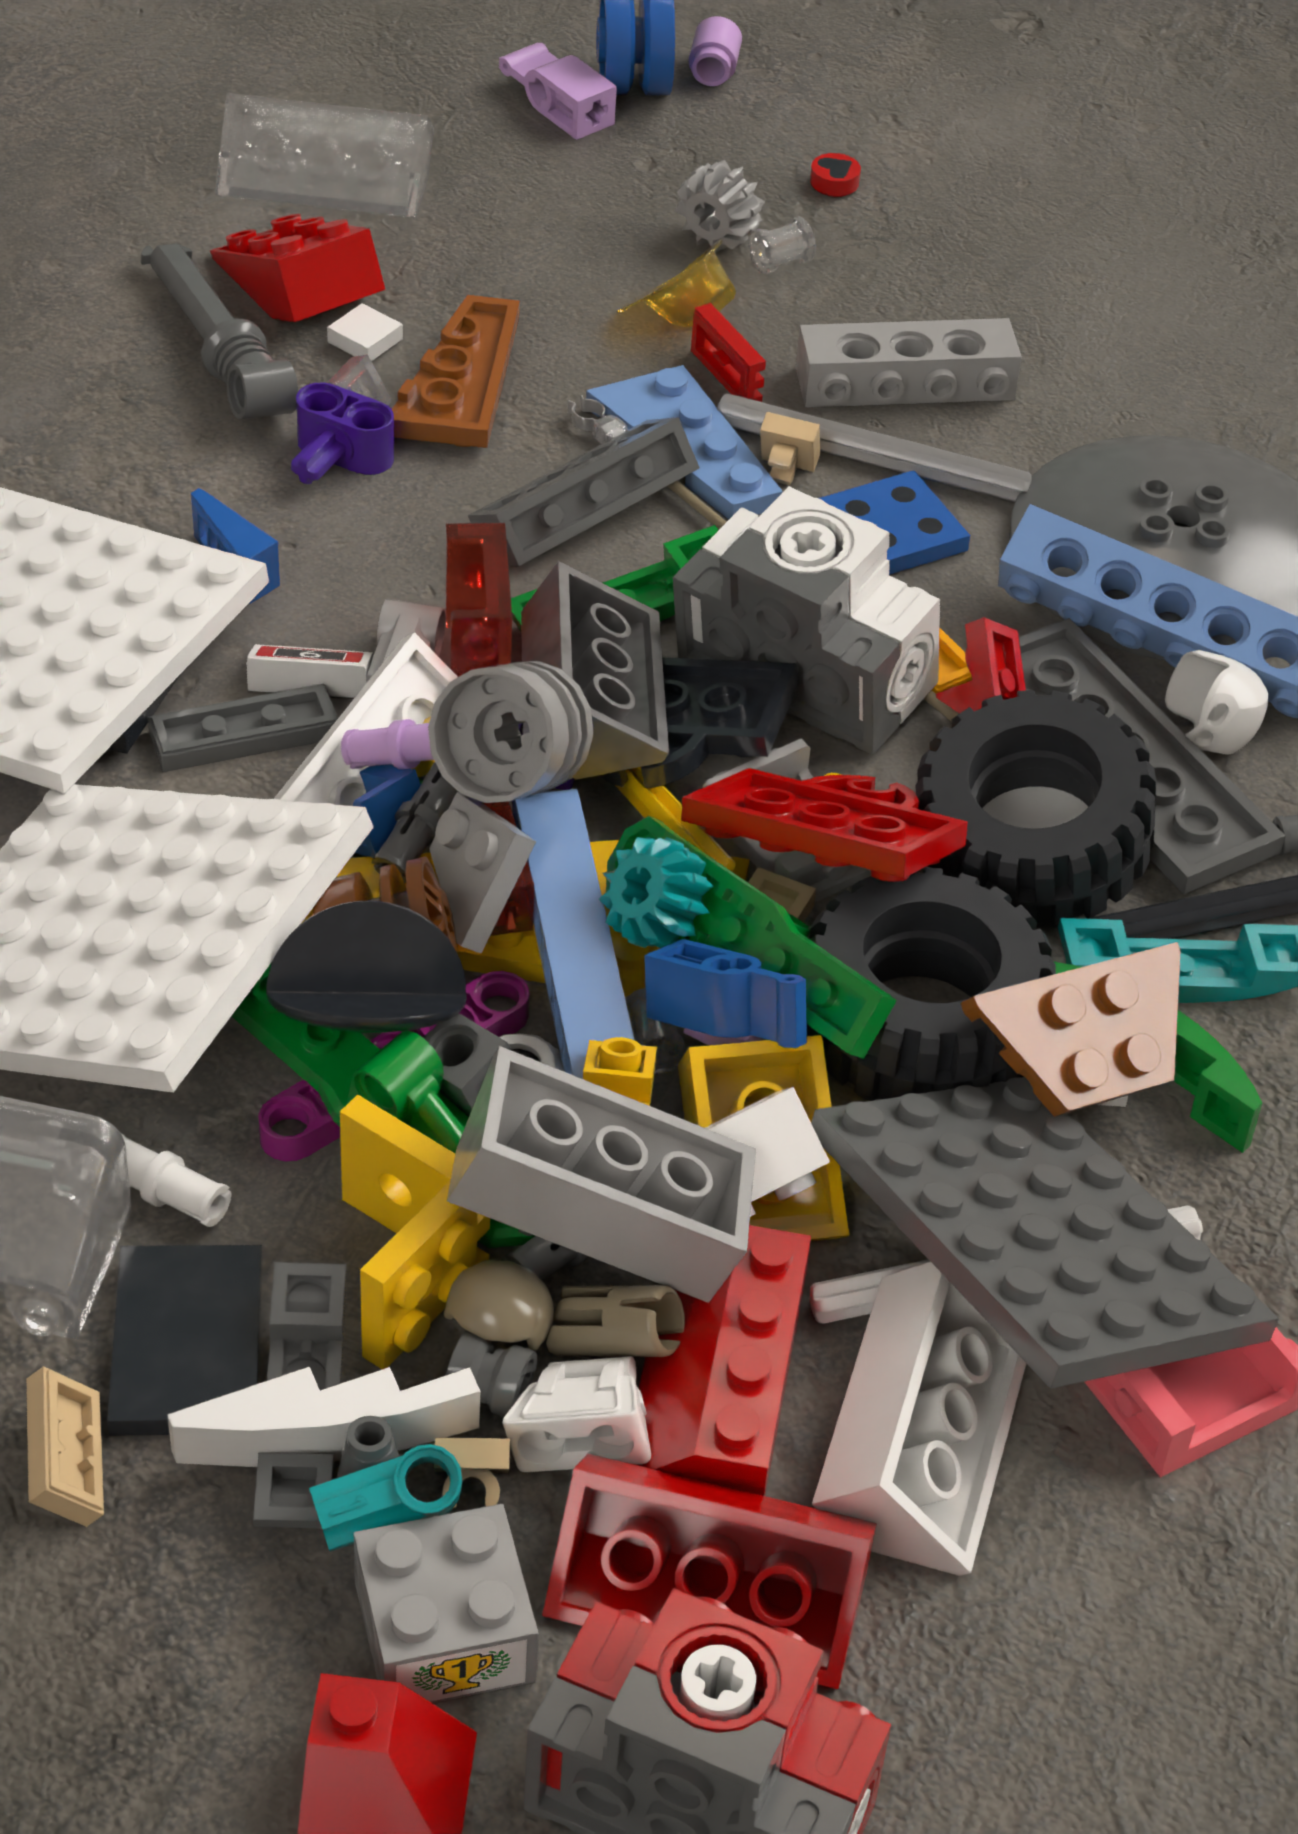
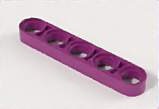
(305, 1104)

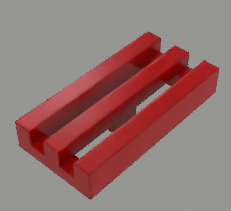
(726, 353)

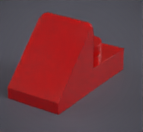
(994, 665)

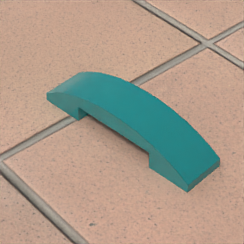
(1210, 970)

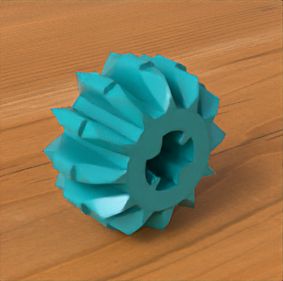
(655, 892)

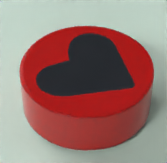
(835, 174)

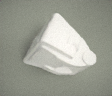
(579, 1411)

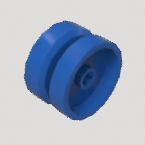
(639, 40)

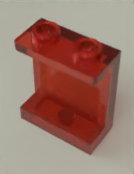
(477, 596)

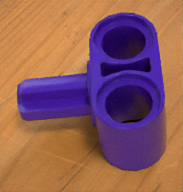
(342, 431)

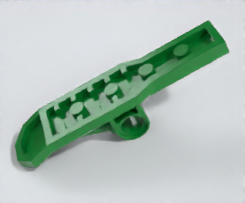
(746, 921)
(341, 1064)

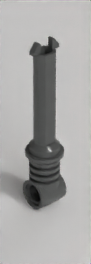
(231, 347)

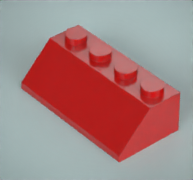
(723, 1389)
(644, 1531)

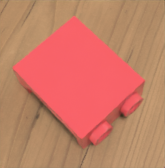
(1202, 1401)

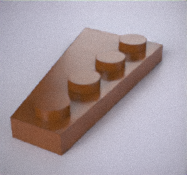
(462, 378)

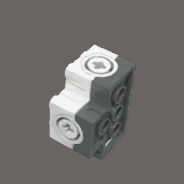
(816, 594)

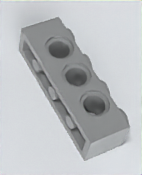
(907, 362)

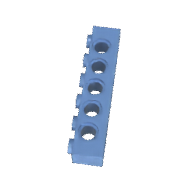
(1153, 587)

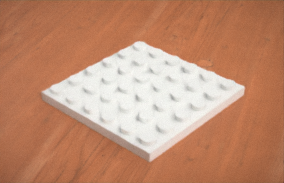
(97, 629)
(150, 922)

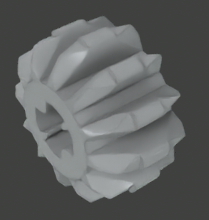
(719, 205)

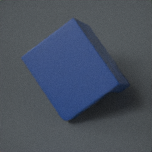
(385, 792)

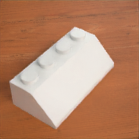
(923, 1423)

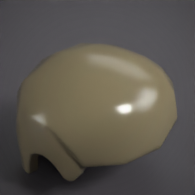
(501, 1303)

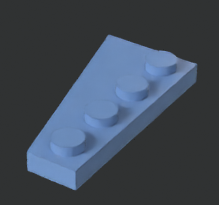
(728, 469)

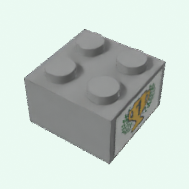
(446, 1604)

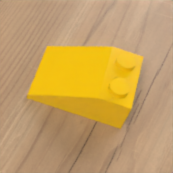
(735, 1075)

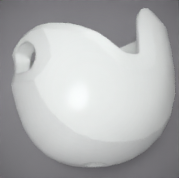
(1219, 698)

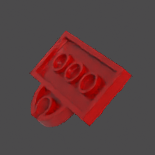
(828, 817)

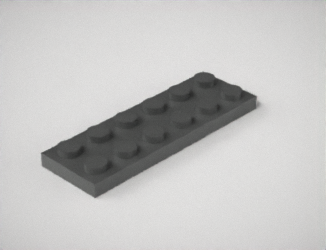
(1201, 816)

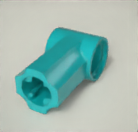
(380, 1496)

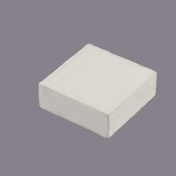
(365, 332)

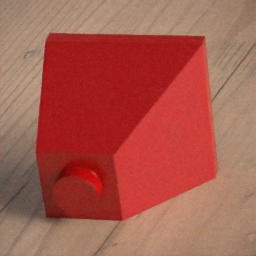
(383, 1762)

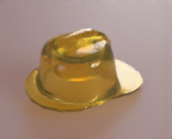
(696, 285)

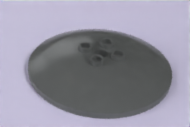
(1141, 485)

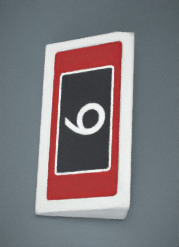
(291, 668)

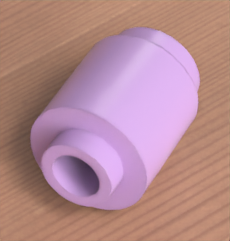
(715, 50)

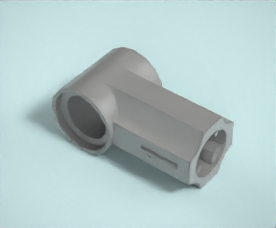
(402, 619)

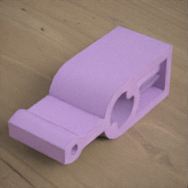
(563, 89)

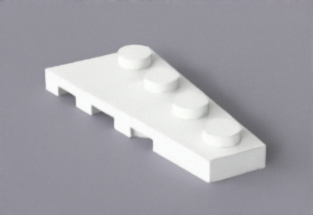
(398, 690)

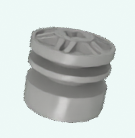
(479, 739)

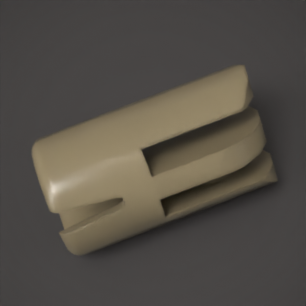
(616, 1321)

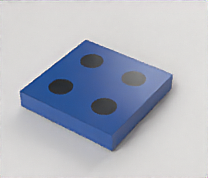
(911, 513)

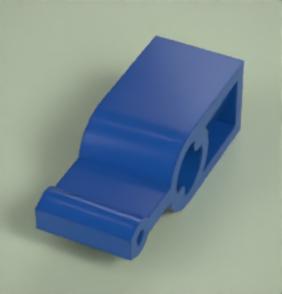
(724, 994)

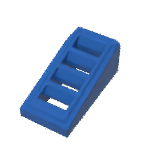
(228, 531)

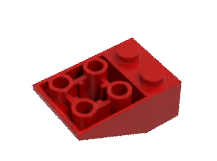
(302, 265)

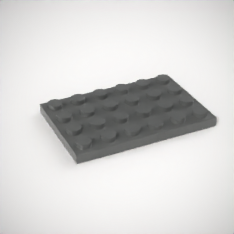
(1042, 1231)

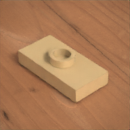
(64, 1447)

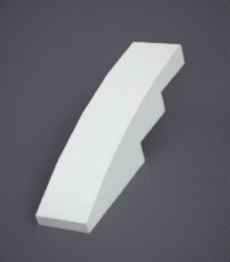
(298, 1418)

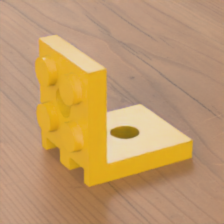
(404, 1185)

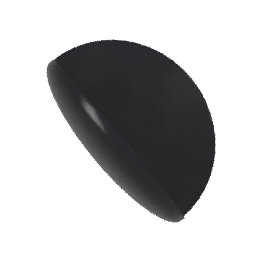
(367, 971)

